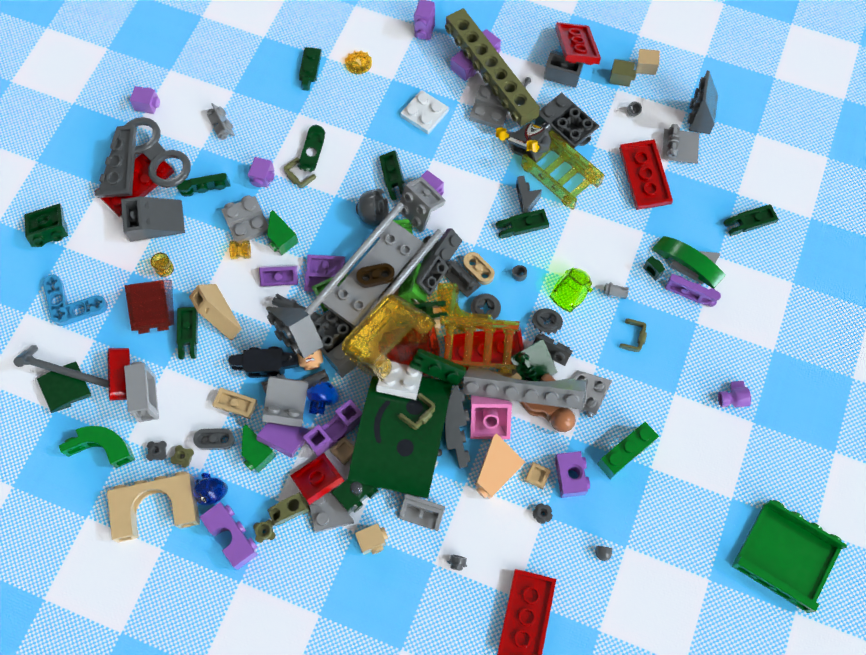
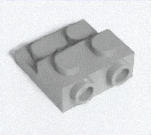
(488, 108)
(245, 219)

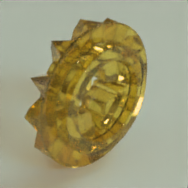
(354, 67)

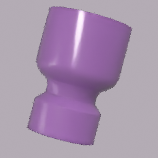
(738, 397)

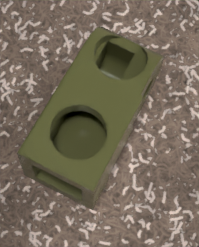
(288, 509)

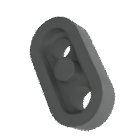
(214, 439)

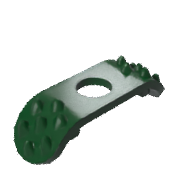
(314, 140)

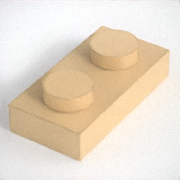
(235, 403)

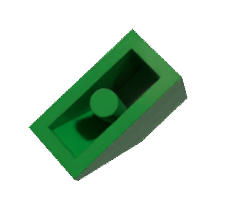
(280, 235)
(255, 453)

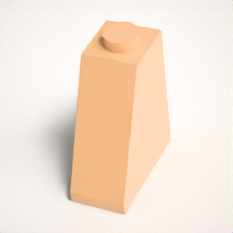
(497, 467)

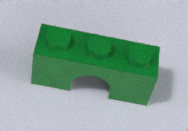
(627, 450)

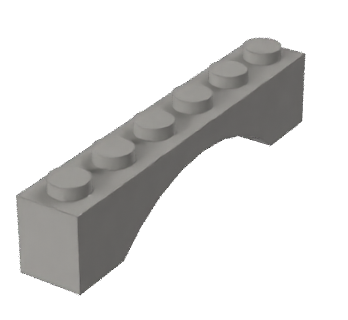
(559, 393)

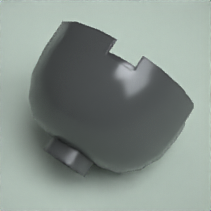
(372, 207)

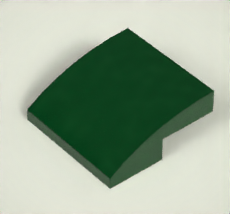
(62, 390)

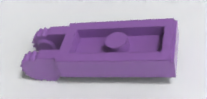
(692, 290)

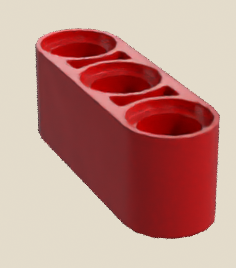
(116, 373)

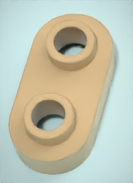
(480, 268)

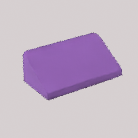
(278, 275)

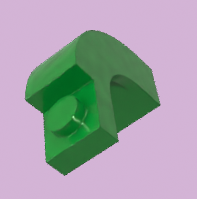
(116, 448)

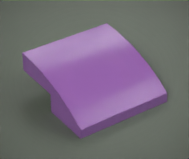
(321, 268)
(283, 437)

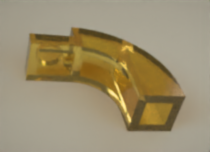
(450, 293)

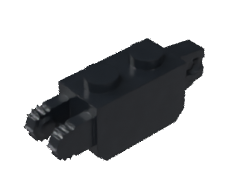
(263, 362)

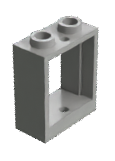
(141, 392)

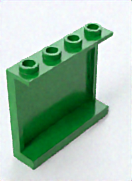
(789, 555)

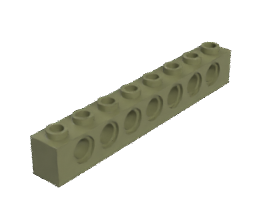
(492, 67)

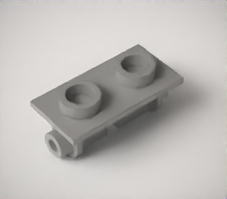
(224, 126)

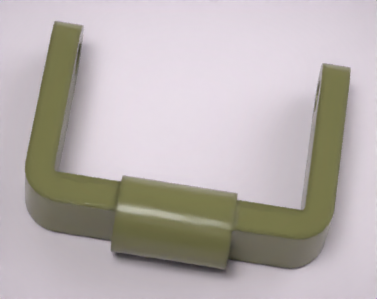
(293, 178)
(641, 339)
(424, 417)

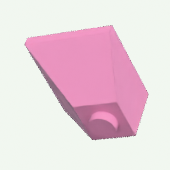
(490, 417)

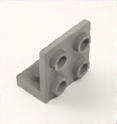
(419, 201)
(285, 401)

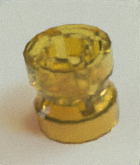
(240, 249)
(162, 264)

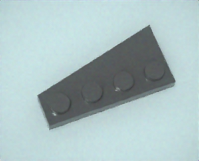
(119, 169)

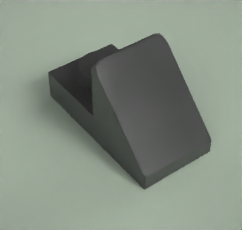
(527, 198)

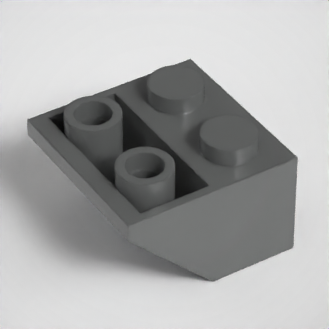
(562, 71)

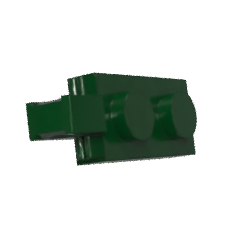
(309, 67)

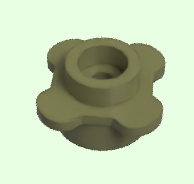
(185, 461)
(259, 527)

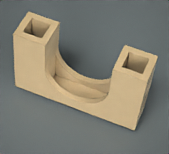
(125, 500)

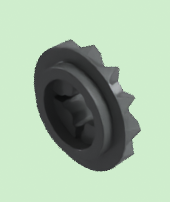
(492, 302)
(542, 316)

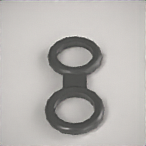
(157, 154)

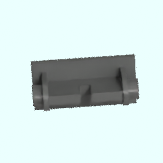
(462, 278)
(559, 352)

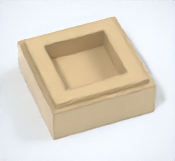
(343, 450)
(537, 475)

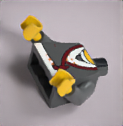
(529, 140)

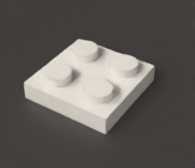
(424, 112)
(401, 381)

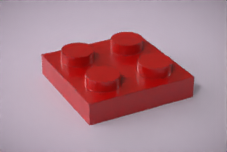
(317, 478)

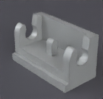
(422, 512)

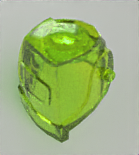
(571, 289)

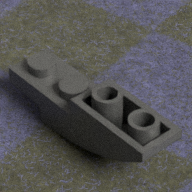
(435, 261)
(456, 418)

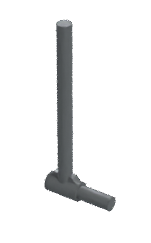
(26, 358)

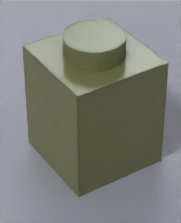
(622, 73)

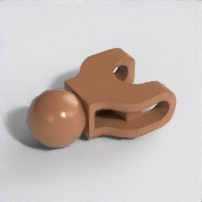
(561, 418)

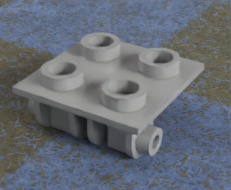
(680, 145)
(595, 391)

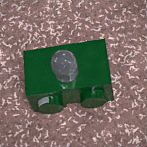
(352, 495)

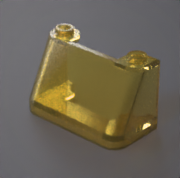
(381, 332)

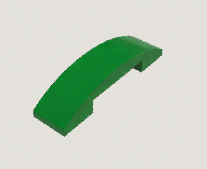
(690, 258)

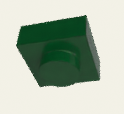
(654, 268)

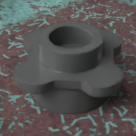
(160, 455)

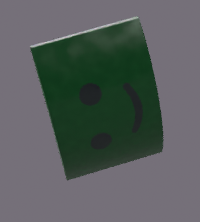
(391, 452)

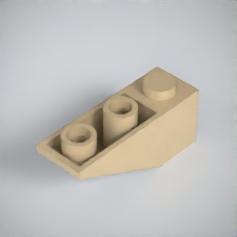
(214, 308)

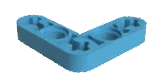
(66, 309)

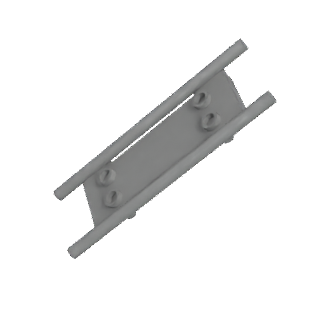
(394, 247)

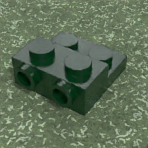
(45, 225)

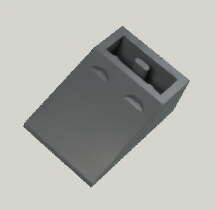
(703, 106)
(567, 120)
(151, 217)
(295, 329)
(332, 334)

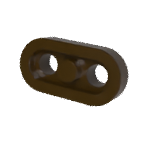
(374, 274)

